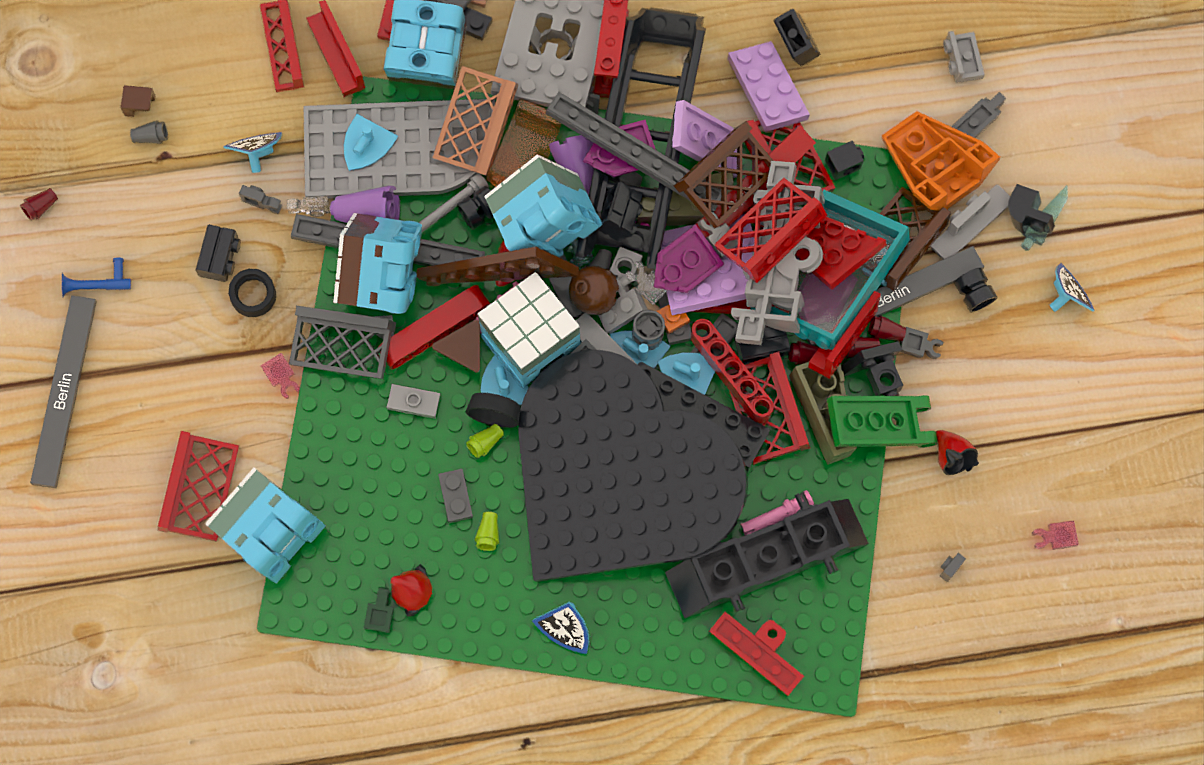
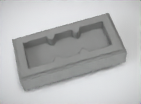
(413, 401)

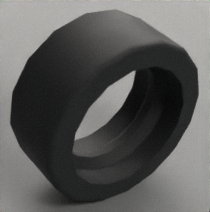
(241, 278)

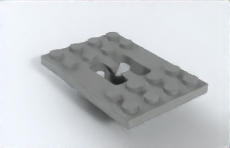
(545, 75)

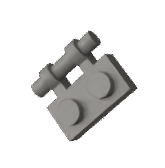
(625, 309)

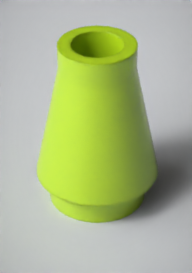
(483, 441)
(487, 534)

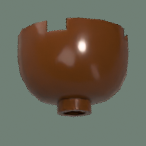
(593, 290)

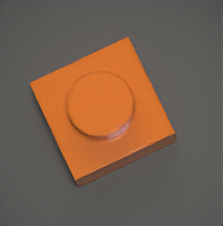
(673, 322)

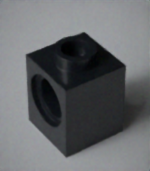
(844, 160)
(888, 370)

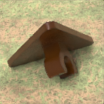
(462, 346)

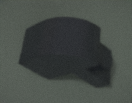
(1024, 211)

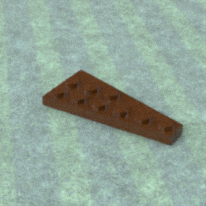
(499, 267)

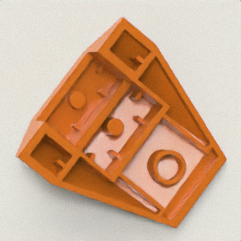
(938, 160)

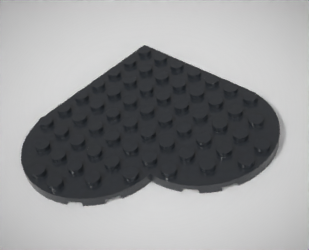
(617, 474)

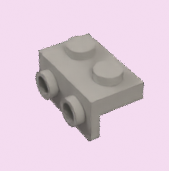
(964, 57)

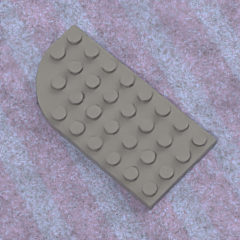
(409, 161)

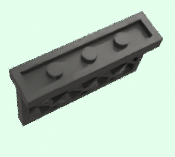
(347, 321)

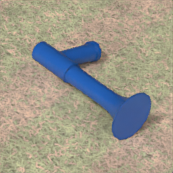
(117, 283)

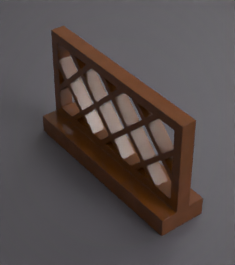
(710, 163)
(921, 242)

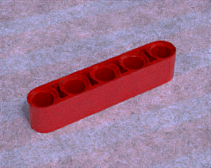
(435, 326)
(732, 382)

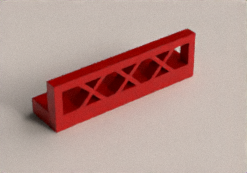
(290, 49)
(336, 51)
(828, 360)

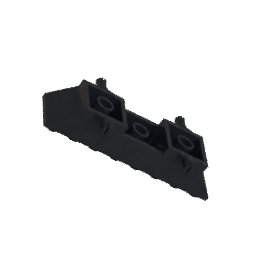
(767, 556)

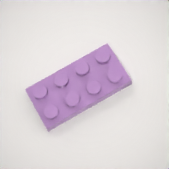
(768, 86)
(698, 132)

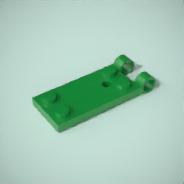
(868, 421)

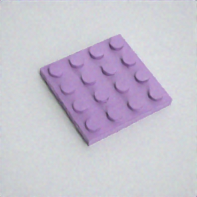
(719, 288)

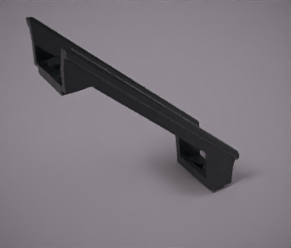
(659, 27)

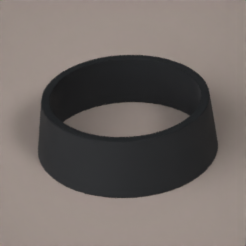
(493, 409)

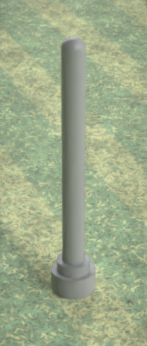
(476, 183)

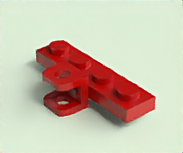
(759, 650)

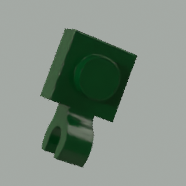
(379, 615)

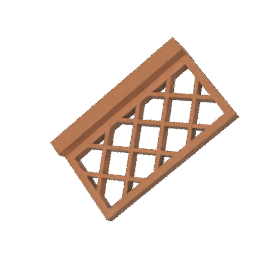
(495, 127)

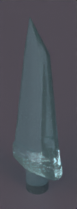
(1052, 208)

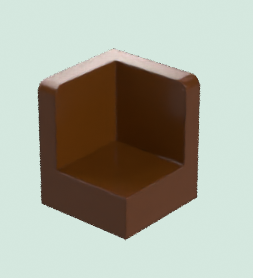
(136, 99)

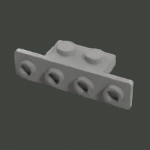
(971, 221)

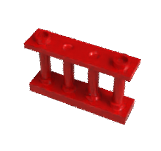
(610, 45)

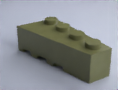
(681, 209)
(813, 393)

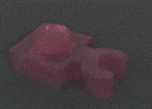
(279, 372)
(1060, 535)

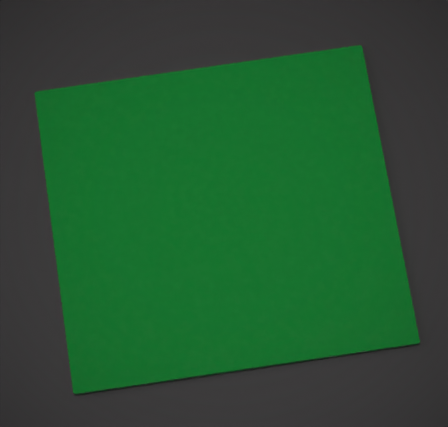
(385, 513)

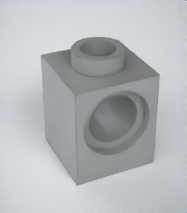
(625, 258)

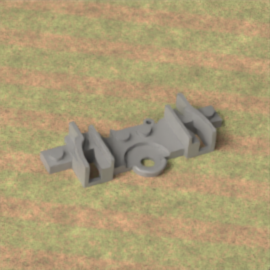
(781, 282)

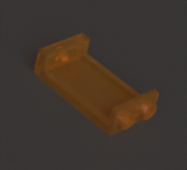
(526, 137)

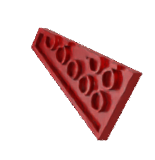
(842, 250)

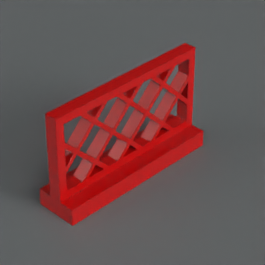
(812, 154)
(782, 238)
(788, 406)
(177, 480)

